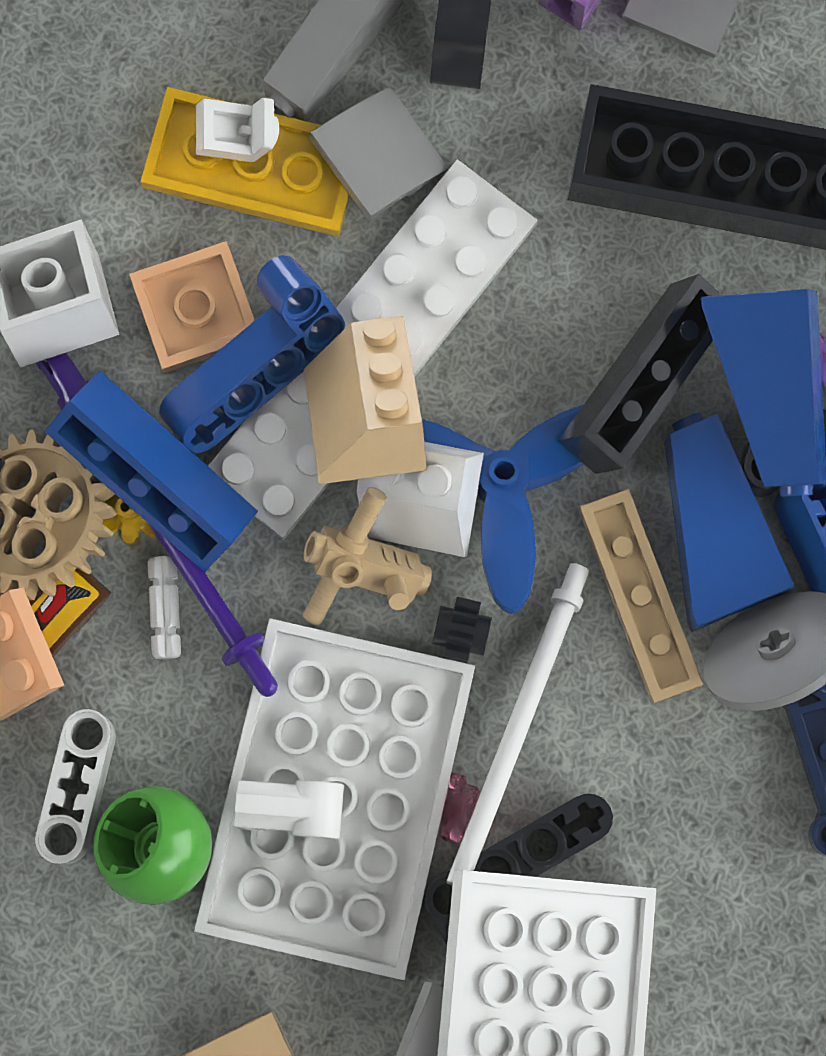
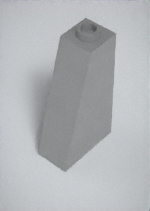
(324, 52)

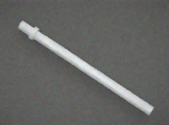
(566, 602)

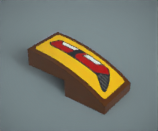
(68, 609)

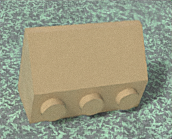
(365, 404)

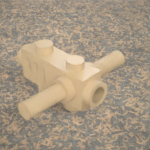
(351, 559)

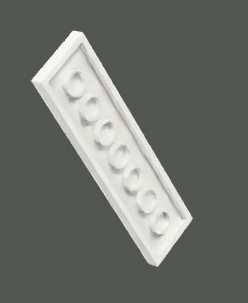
(425, 274)

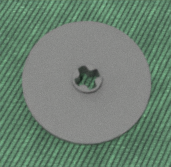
(770, 653)

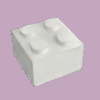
(53, 294)

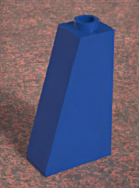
(775, 377)
(719, 527)

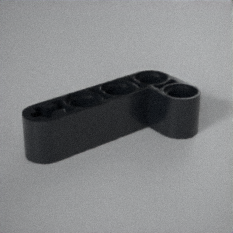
(460, 43)
(515, 854)

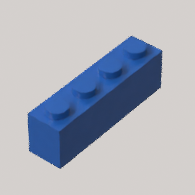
(151, 471)

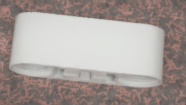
(66, 770)

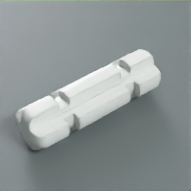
(164, 608)

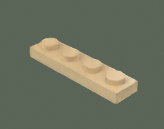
(640, 596)

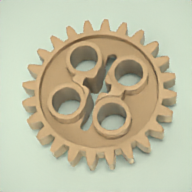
(68, 534)

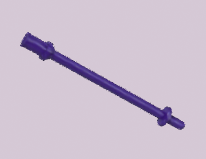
(242, 648)

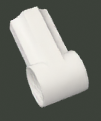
(302, 808)

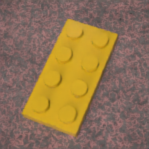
(283, 185)

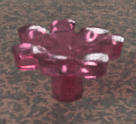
(458, 808)

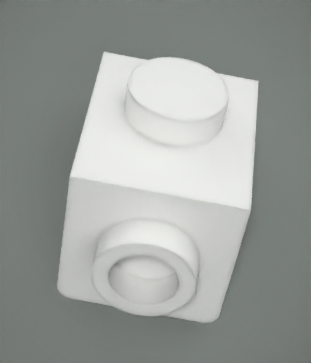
(235, 129)

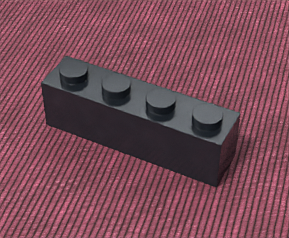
(642, 378)

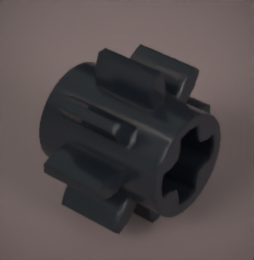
(462, 630)

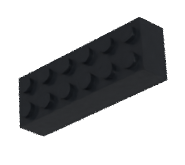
(702, 166)

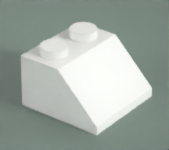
(429, 506)

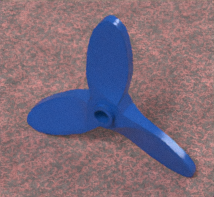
(507, 522)

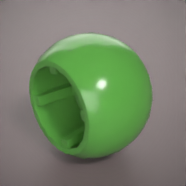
(152, 845)

